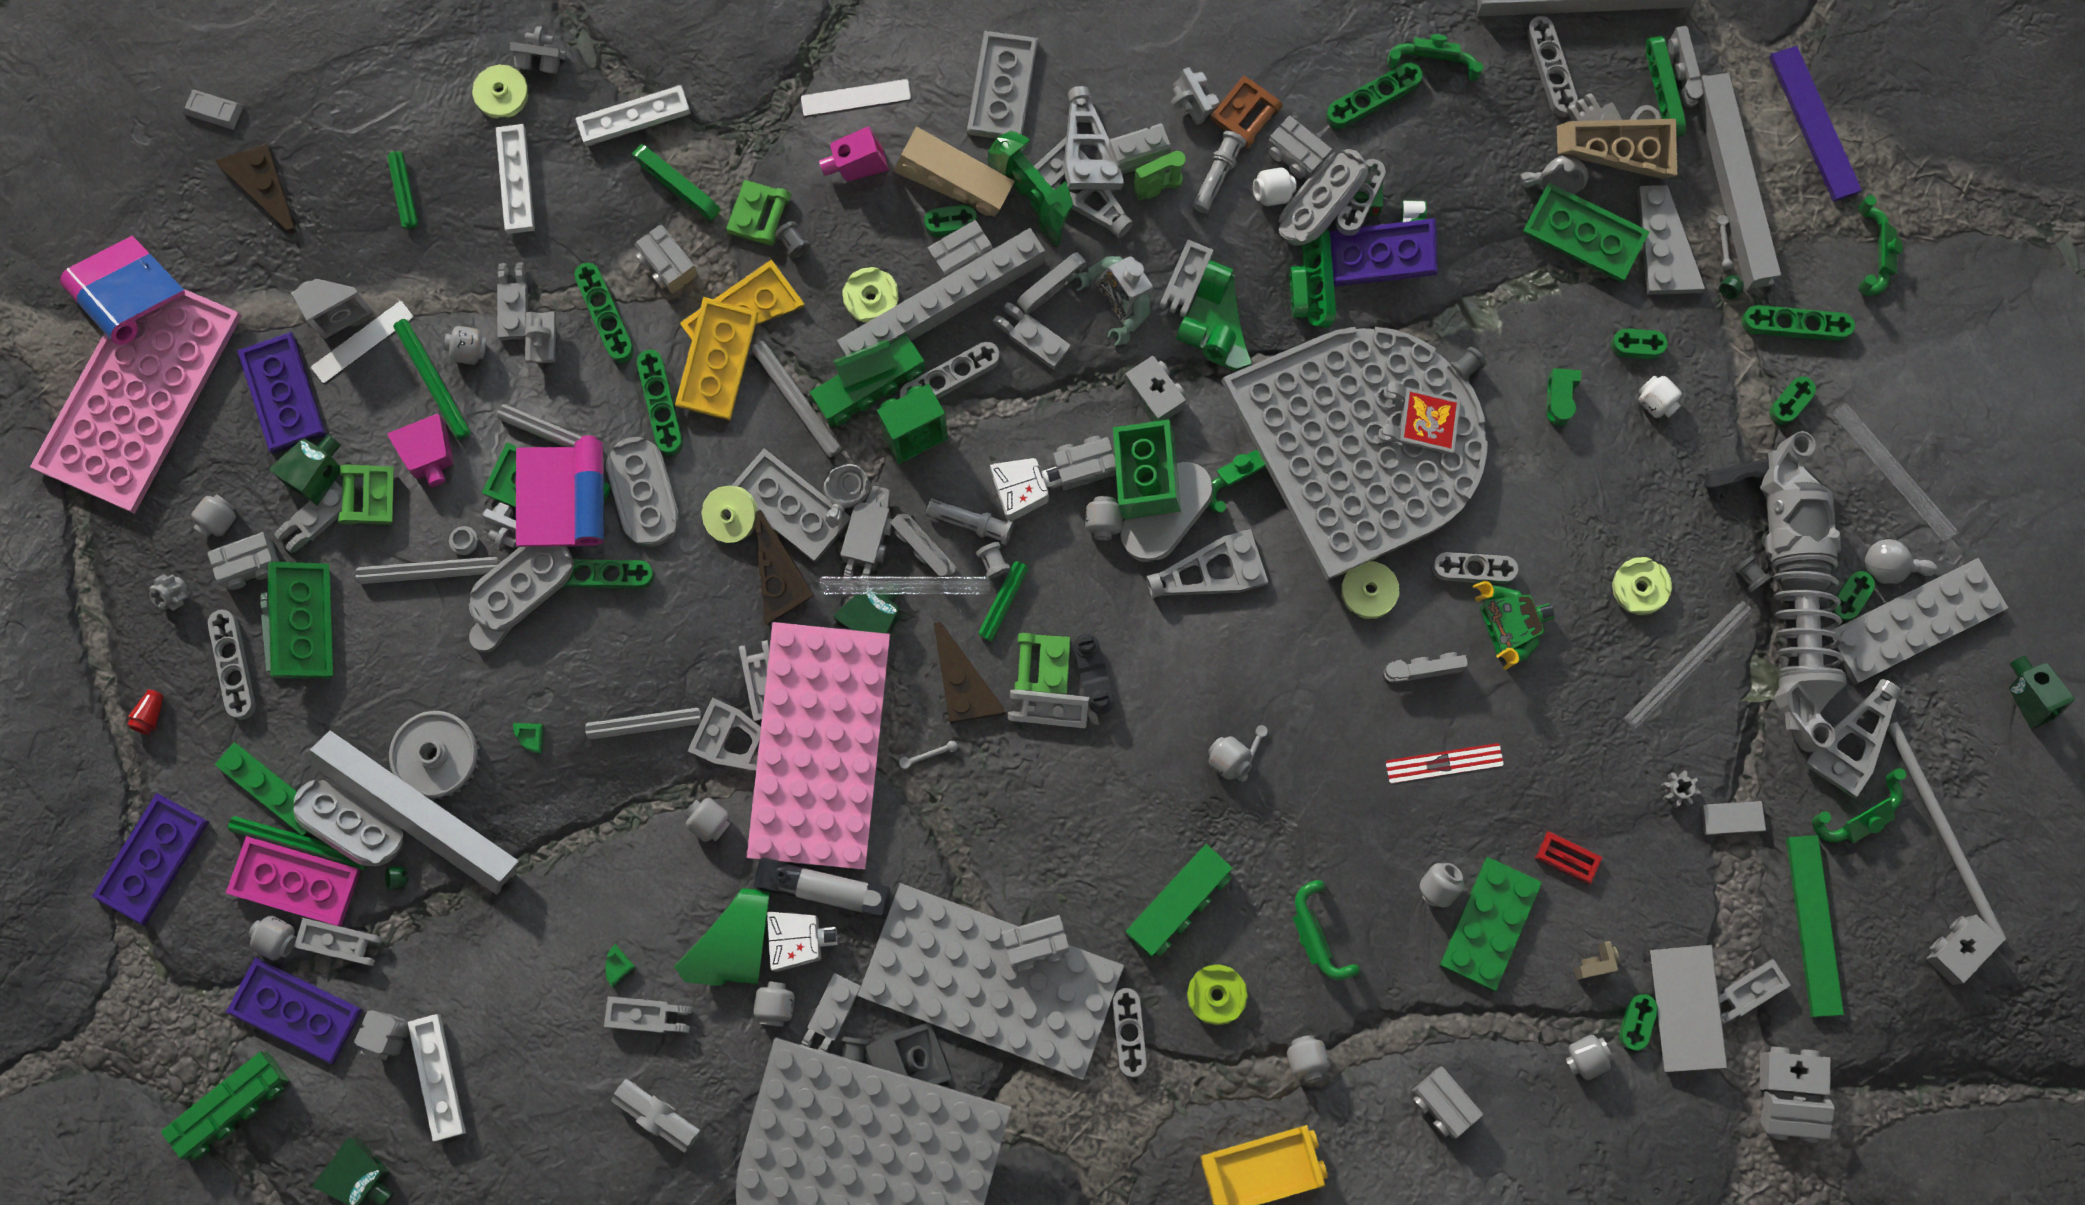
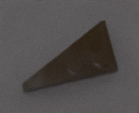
(258, 175)
(781, 580)
(964, 688)

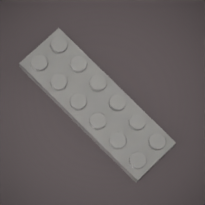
(1917, 620)

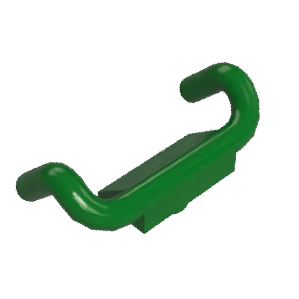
(1438, 49)
(1888, 247)
(1241, 467)
(1868, 822)
(1312, 937)

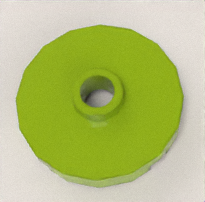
(1232, 989)

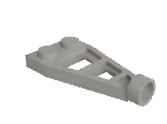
(1053, 172)
(1088, 173)
(1244, 560)
(715, 730)
(1839, 768)

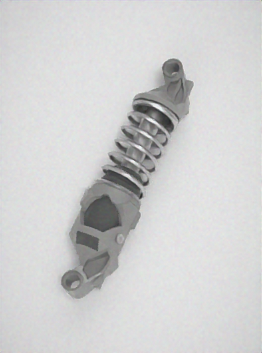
(1804, 553)

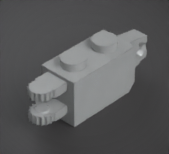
(867, 533)

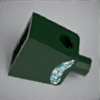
(309, 468)
(869, 613)
(2038, 692)
(355, 1176)

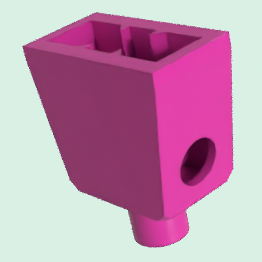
(856, 156)
(424, 448)

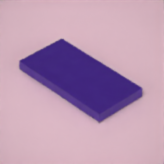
(1385, 252)
(281, 392)
(150, 859)
(294, 1010)

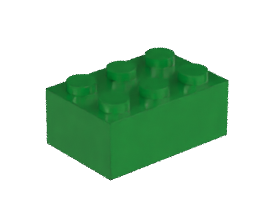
(913, 423)
(1146, 469)

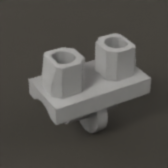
(549, 56)
(1191, 96)
(540, 337)
(500, 526)

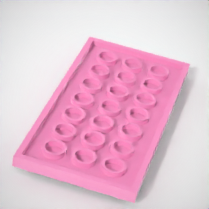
(136, 401)
(818, 745)

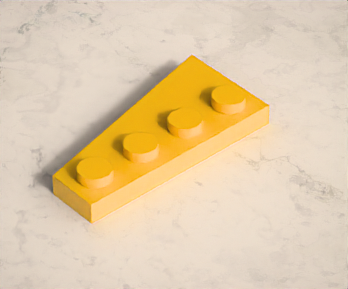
(761, 291)

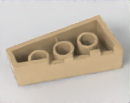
(1628, 145)
(953, 173)

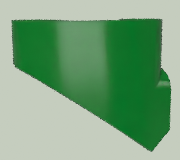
(1215, 321)
(731, 945)

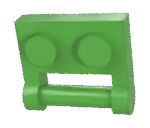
(1152, 178)
(750, 210)
(376, 494)
(1052, 664)

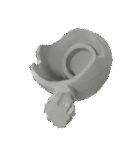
(1563, 172)
(845, 489)
(1892, 562)

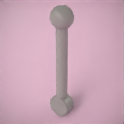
(1722, 221)
(1260, 732)
(905, 762)

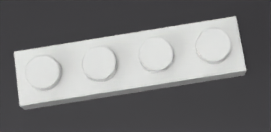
(633, 115)
(515, 179)
(436, 1077)

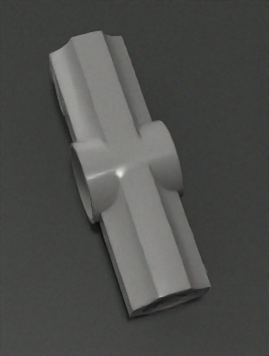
(656, 1115)

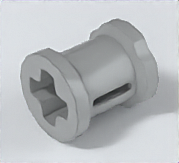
(993, 560)

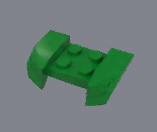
(1049, 204)

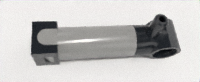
(822, 887)

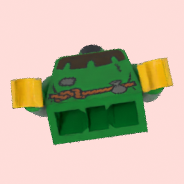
(1512, 621)

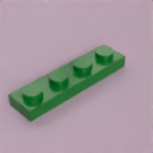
(261, 783)

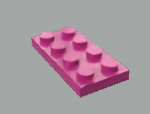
(293, 881)

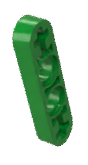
(1665, 82)
(1372, 93)
(676, 182)
(604, 312)
(1324, 313)
(1797, 318)
(656, 403)
(598, 570)

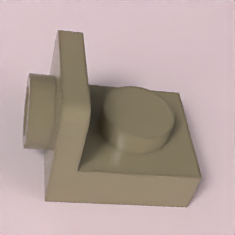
(1593, 966)

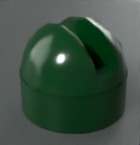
(1731, 287)
(394, 877)

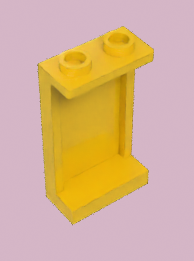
(1265, 1169)

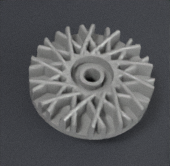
(454, 758)

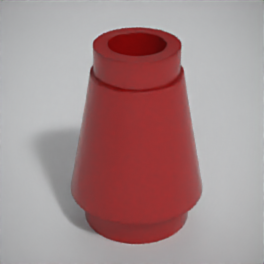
(146, 713)

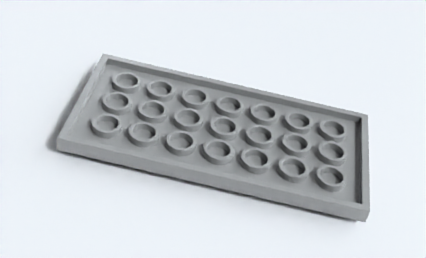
(956, 974)

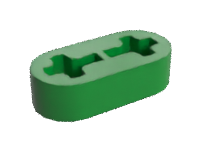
(950, 219)
(1298, 292)
(1639, 349)
(1797, 405)
(1858, 599)
(1631, 1020)

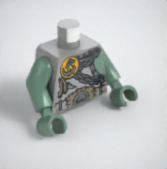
(1125, 290)

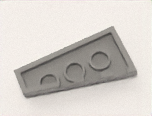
(1666, 251)

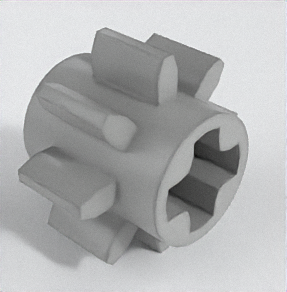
(168, 592)
(1685, 796)

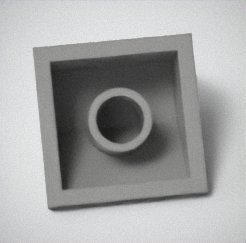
(330, 305)

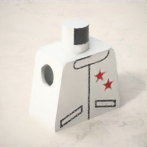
(1022, 486)
(796, 939)

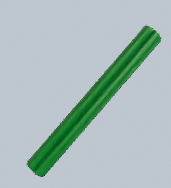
(431, 379)
(289, 840)

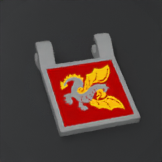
(1425, 421)

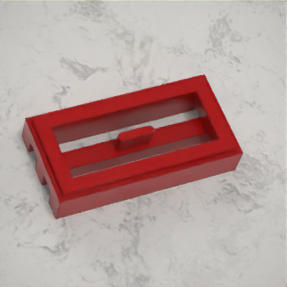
(1545, 847)

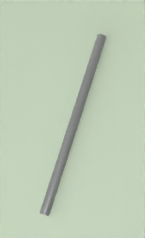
(1944, 829)

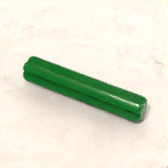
(402, 190)
(1003, 601)

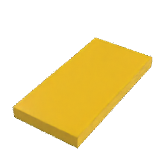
(716, 359)

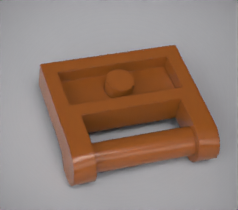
(1240, 104)

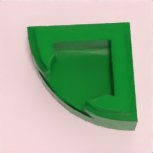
(530, 736)
(617, 965)

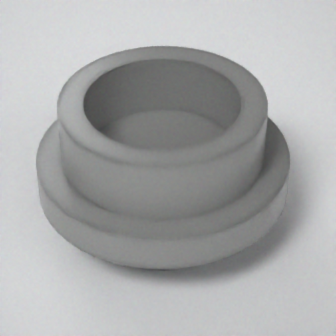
(463, 540)

